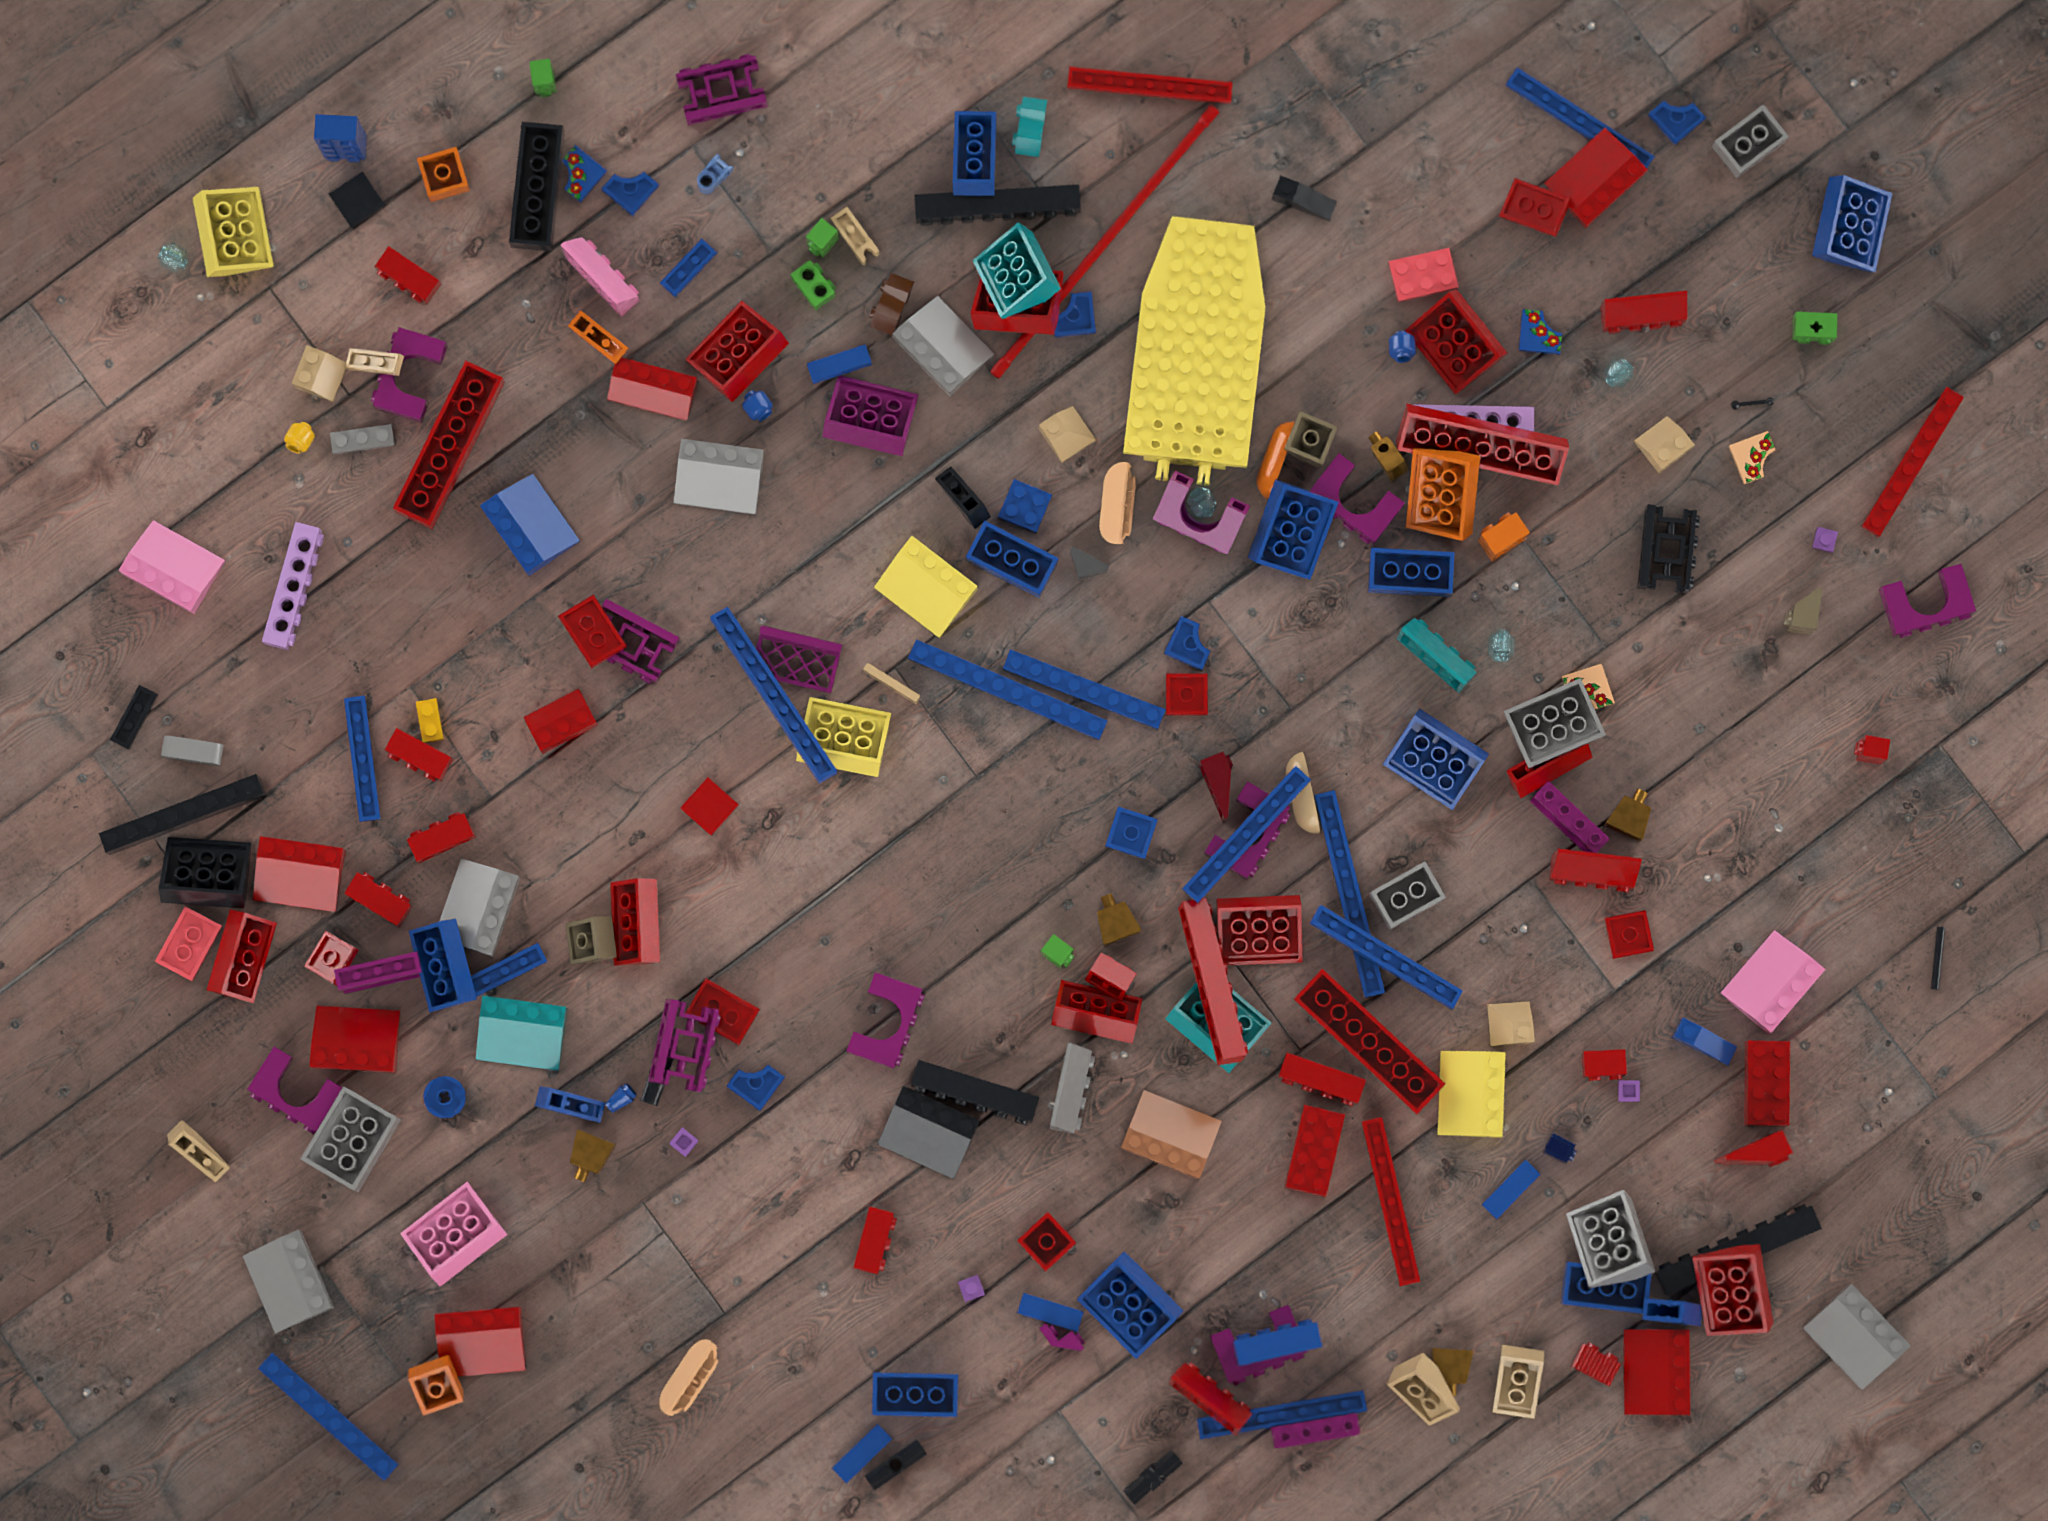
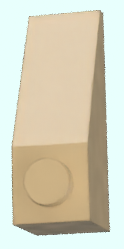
(197, 1151)

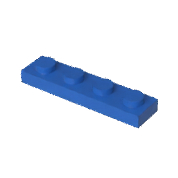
(508, 969)

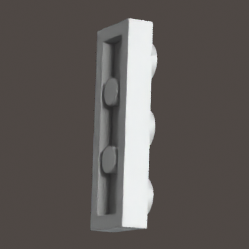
(362, 439)

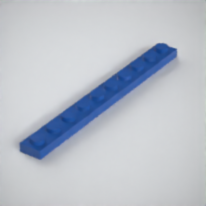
(1007, 689)
(773, 695)
(1347, 885)

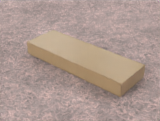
(374, 361)
(891, 683)

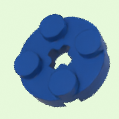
(433, 1101)

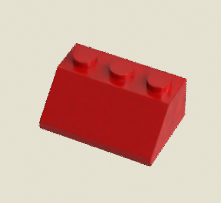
(560, 721)

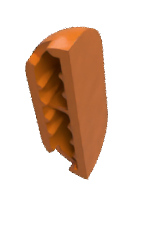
(1273, 459)

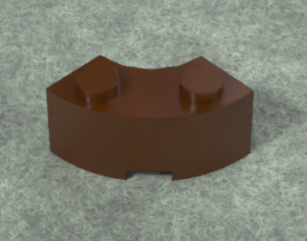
(891, 304)

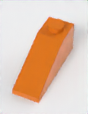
(597, 337)

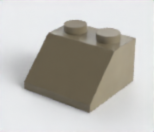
(1310, 439)
(1804, 615)
(591, 940)

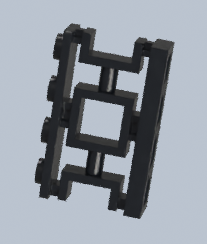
(1652, 547)

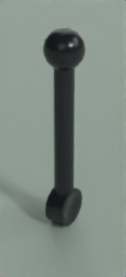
(1735, 404)

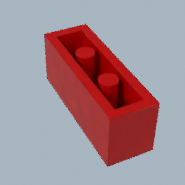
(407, 275)
(418, 755)
(440, 837)
(379, 898)
(875, 1241)

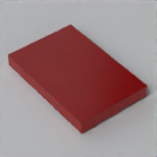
(1535, 207)
(592, 631)
(734, 1012)

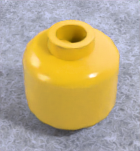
(299, 437)

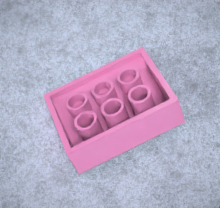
(600, 274)
(172, 566)
(1772, 982)
(453, 1234)

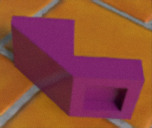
(1070, 1341)

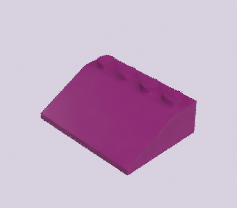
(870, 415)

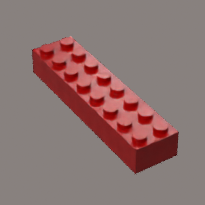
(448, 445)
(1498, 445)
(1369, 1041)

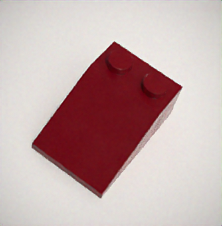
(1217, 776)

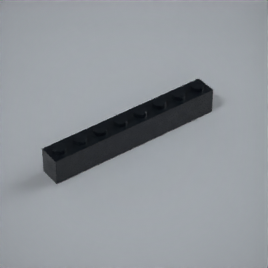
(1006, 204)
(182, 814)
(1769, 1236)

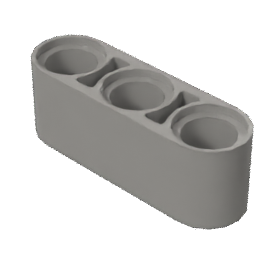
(192, 750)

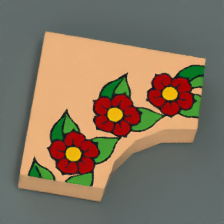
(1750, 456)
(1595, 685)

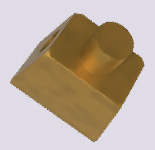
(1390, 461)
(1631, 816)
(1116, 921)
(589, 1154)
(1453, 1365)

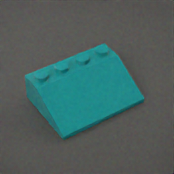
(1016, 272)
(1436, 654)
(1190, 1020)
(521, 1033)

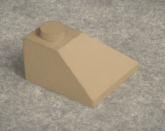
(1066, 433)
(1510, 1024)

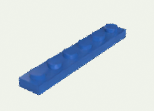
(362, 758)

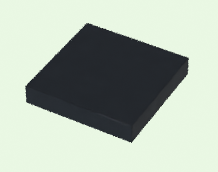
(357, 200)

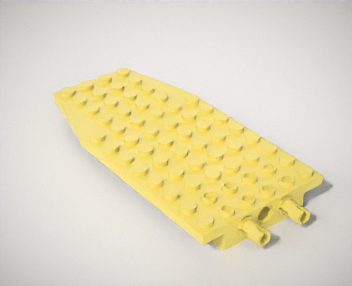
(1198, 349)

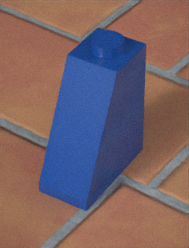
(1672, 1312)

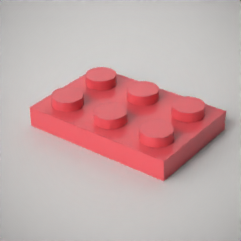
(1423, 275)
(188, 943)

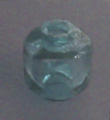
(173, 257)
(1618, 372)
(1201, 502)
(1501, 646)

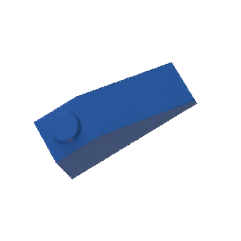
(1704, 1041)
(569, 1104)

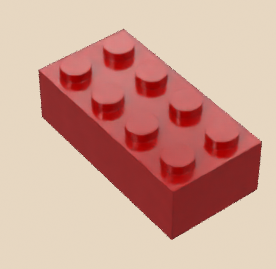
(1767, 1083)
(1314, 1151)

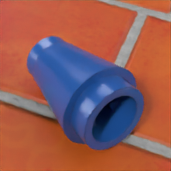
(623, 1096)

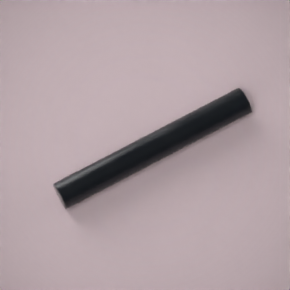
(1938, 953)

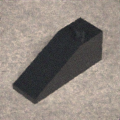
(1303, 198)
(963, 497)

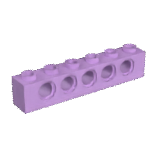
(1523, 415)
(301, 534)

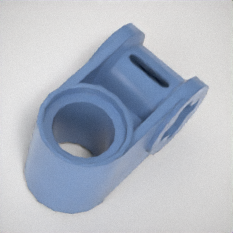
(716, 171)

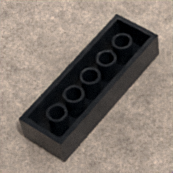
(536, 186)
(974, 1091)

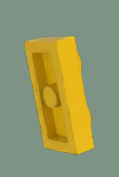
(429, 720)

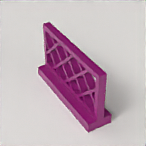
(804, 642)

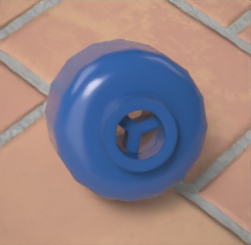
(1402, 346)
(757, 405)

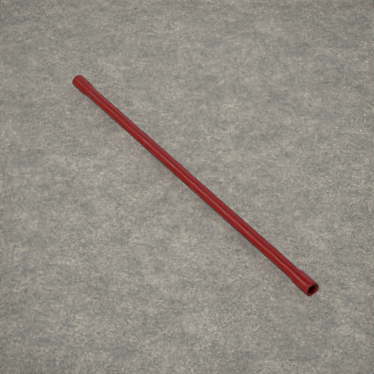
(1203, 122)

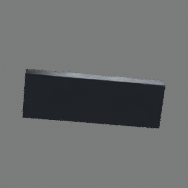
(134, 717)

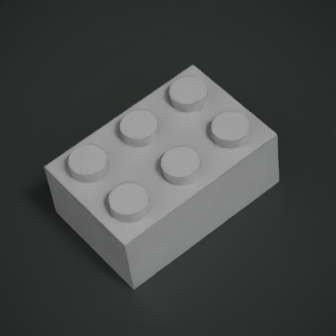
(1750, 141)
(1407, 895)

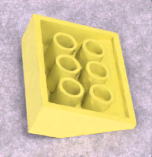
(232, 231)
(926, 587)
(848, 734)
(1472, 1094)

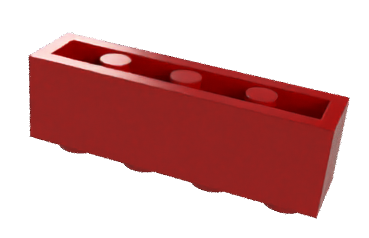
(1527, 780)
(1322, 1079)

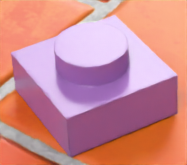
(1824, 540)
(1628, 1090)
(684, 1142)
(971, 1288)

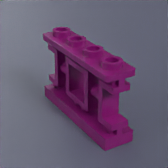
(725, 105)
(638, 626)
(1569, 819)
(378, 973)
(668, 1040)
(1315, 1431)

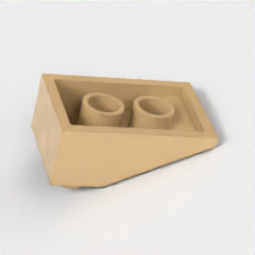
(1518, 1381)
(1423, 1389)

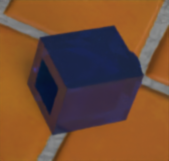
(1560, 1149)

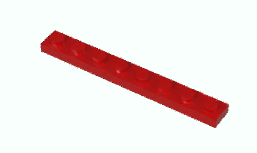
(1149, 85)
(1912, 461)
(1390, 1201)

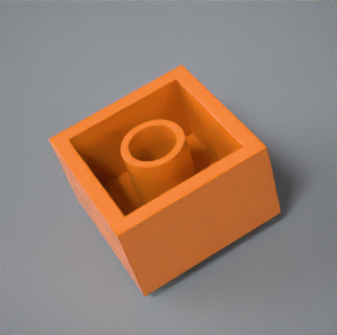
(443, 174)
(1503, 536)
(435, 1385)

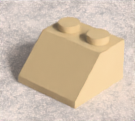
(319, 374)
(1664, 444)

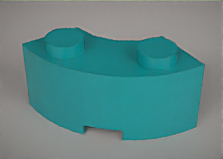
(1030, 127)

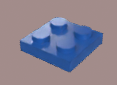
(1025, 506)
(1131, 832)

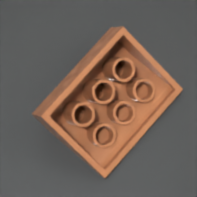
(1171, 1134)

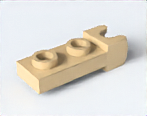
(854, 234)

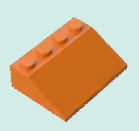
(1443, 492)

